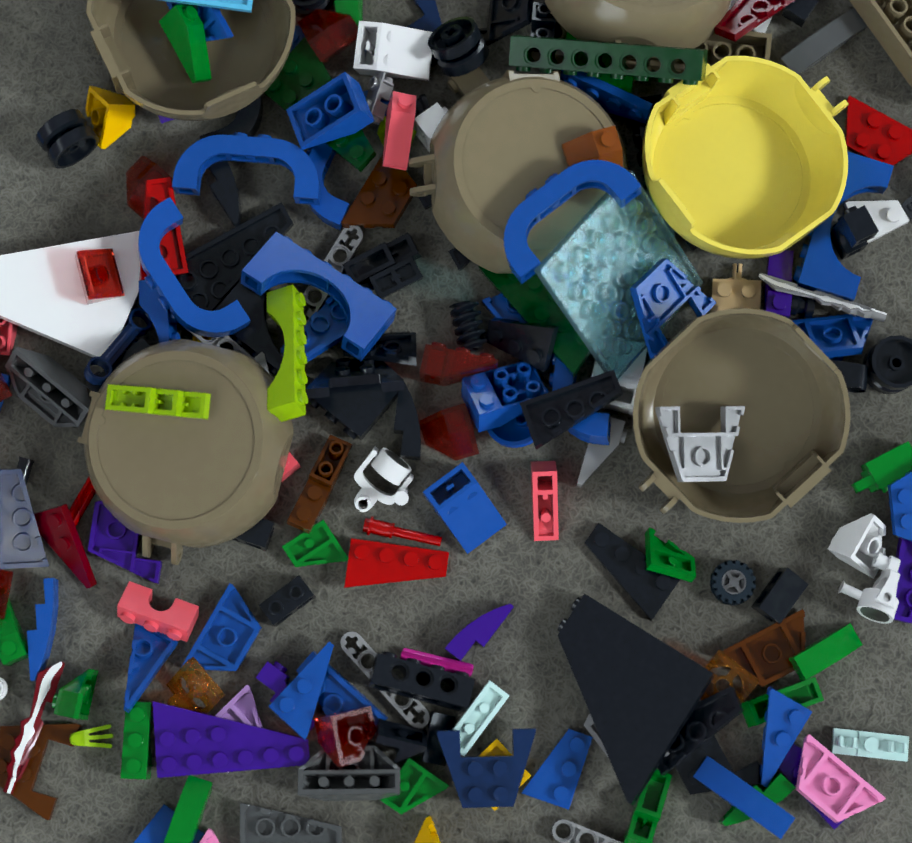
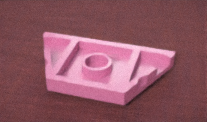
(832, 784)

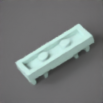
(479, 715)
(870, 744)

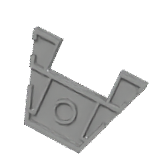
(700, 455)

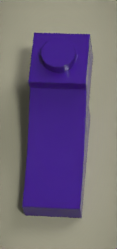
(779, 267)
(275, 678)

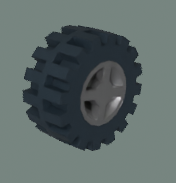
(739, 576)

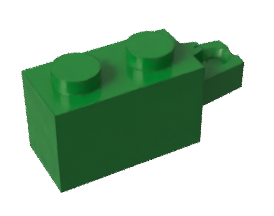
(885, 469)

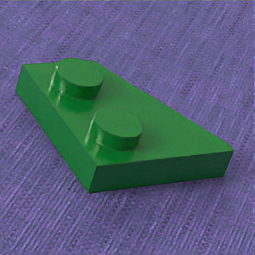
(315, 548)
(668, 558)
(415, 787)

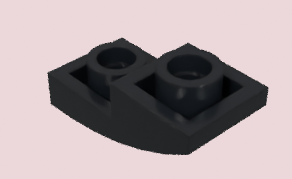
(542, 22)

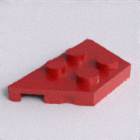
(876, 134)

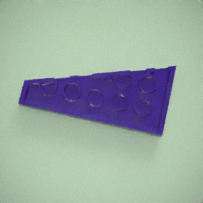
(208, 744)

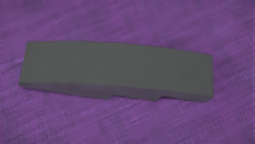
(824, 42)

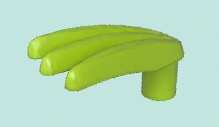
(82, 737)

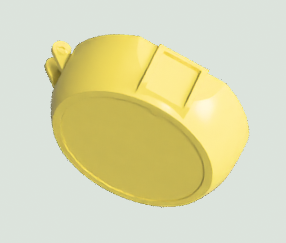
(745, 158)

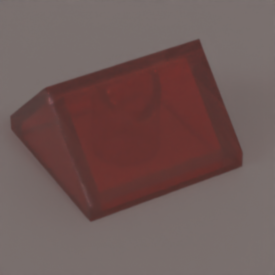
(99, 275)

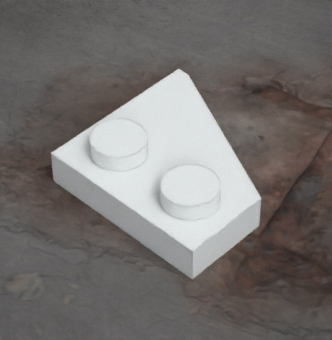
(886, 215)

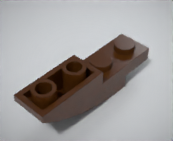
(320, 484)

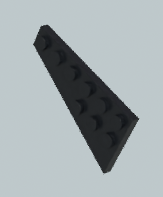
(219, 263)

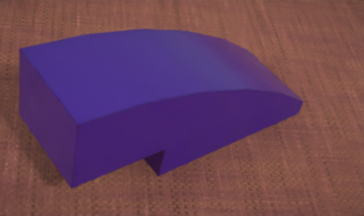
(478, 631)

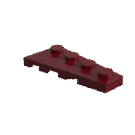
(746, 16)

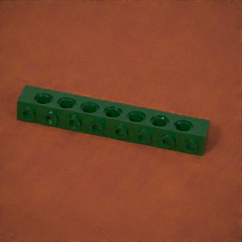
(522, 47)

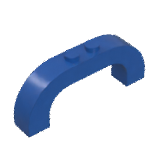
(245, 148)
(557, 190)
(331, 208)
(159, 276)
(594, 428)

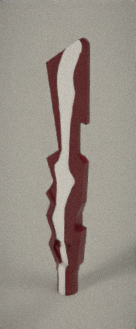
(44, 691)

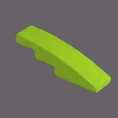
(157, 401)

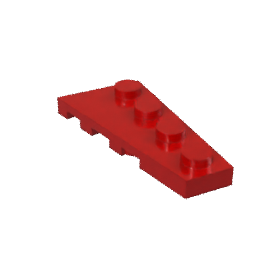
(171, 244)
(391, 563)

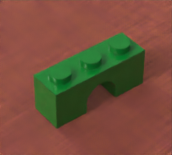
(136, 742)

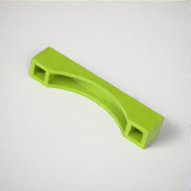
(287, 392)

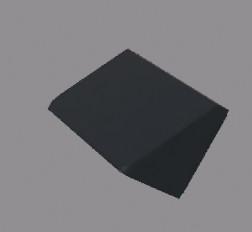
(434, 751)

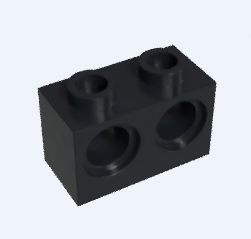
(287, 601)

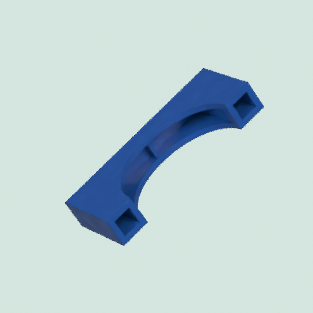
(286, 262)
(820, 266)

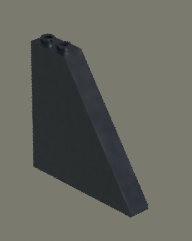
(632, 687)

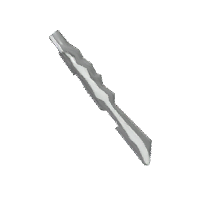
(824, 298)

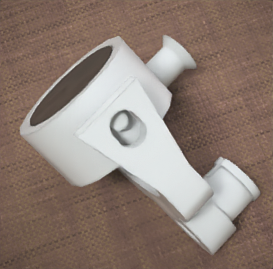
(389, 467)
(880, 601)

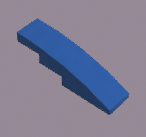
(41, 640)
(744, 797)

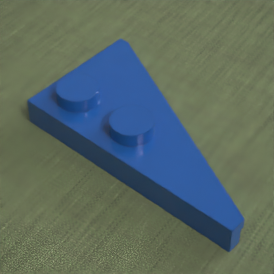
(147, 657)

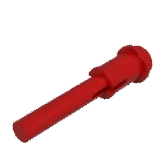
(388, 530)

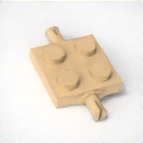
(736, 292)

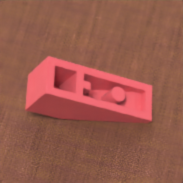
(399, 130)
(544, 500)

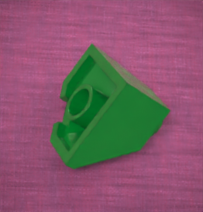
(76, 696)

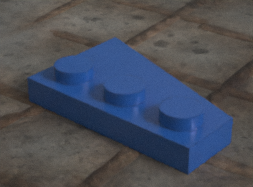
(560, 772)

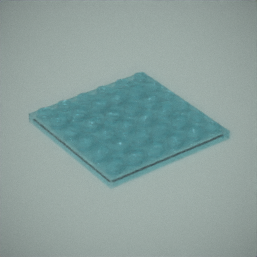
(599, 264)

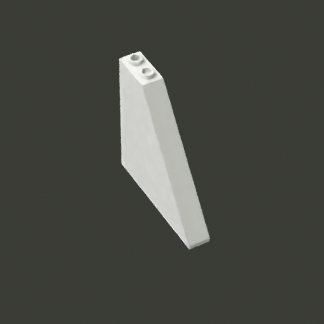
(47, 297)

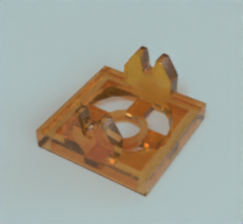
(195, 676)
(749, 682)

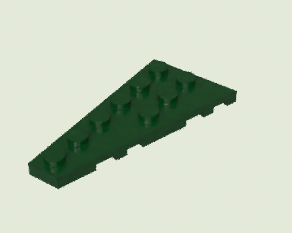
(302, 76)
(538, 306)

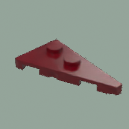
(61, 534)

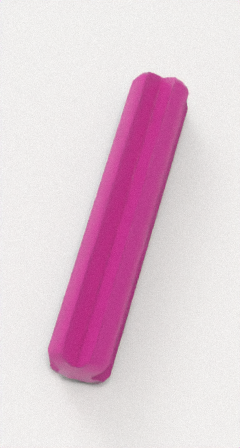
(428, 659)

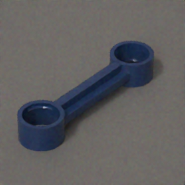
(117, 347)

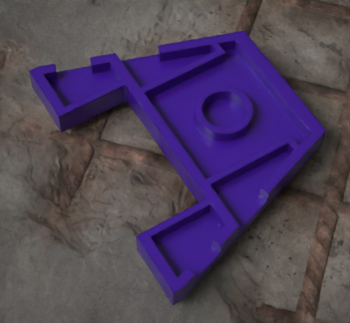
(119, 545)

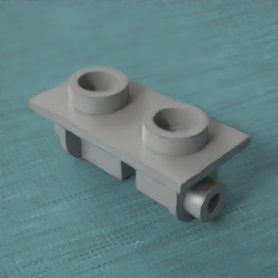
(379, 88)

